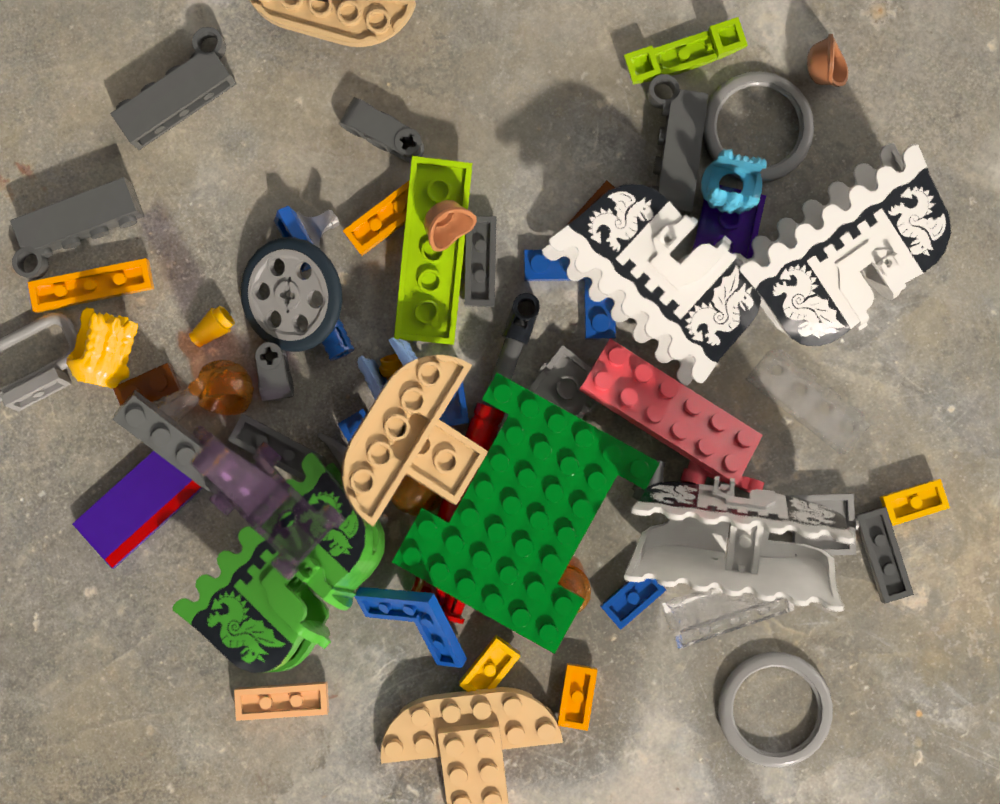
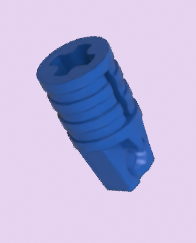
(338, 343)

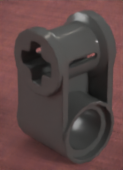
(273, 379)

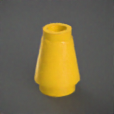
(212, 326)

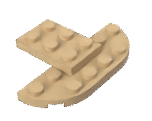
(339, 21)
(406, 437)
(469, 737)

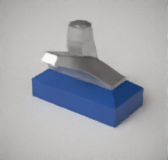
(302, 227)

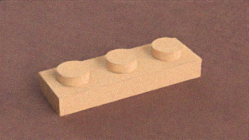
(281, 701)

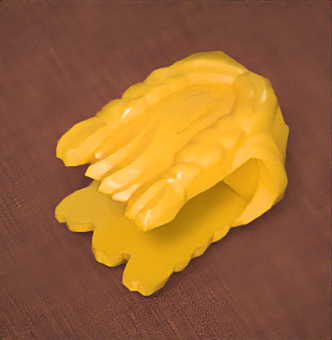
(102, 349)

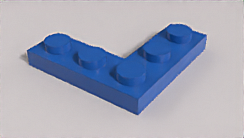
(597, 314)
(422, 610)

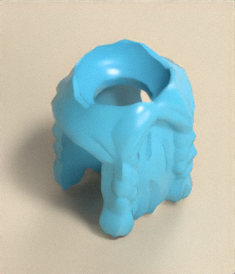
(749, 172)

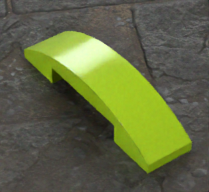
(686, 53)

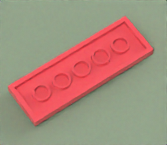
(671, 412)

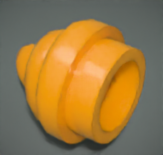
(389, 365)

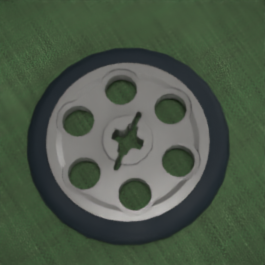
(323, 279)

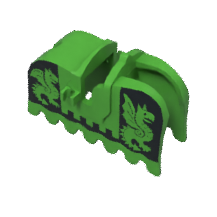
(274, 622)

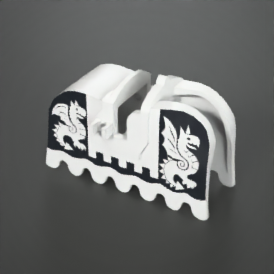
(883, 225)
(686, 305)
(695, 542)

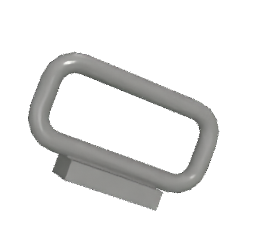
(46, 379)

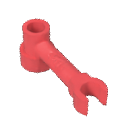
(698, 475)

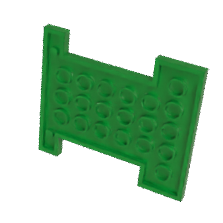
(524, 516)

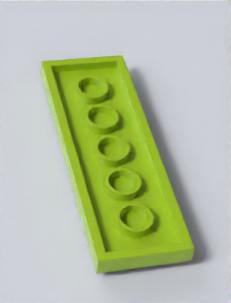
(429, 277)

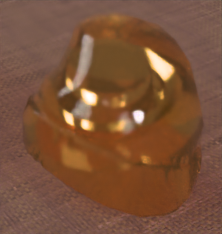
(223, 387)
(413, 496)

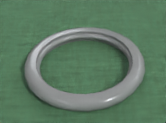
(779, 84)
(727, 720)

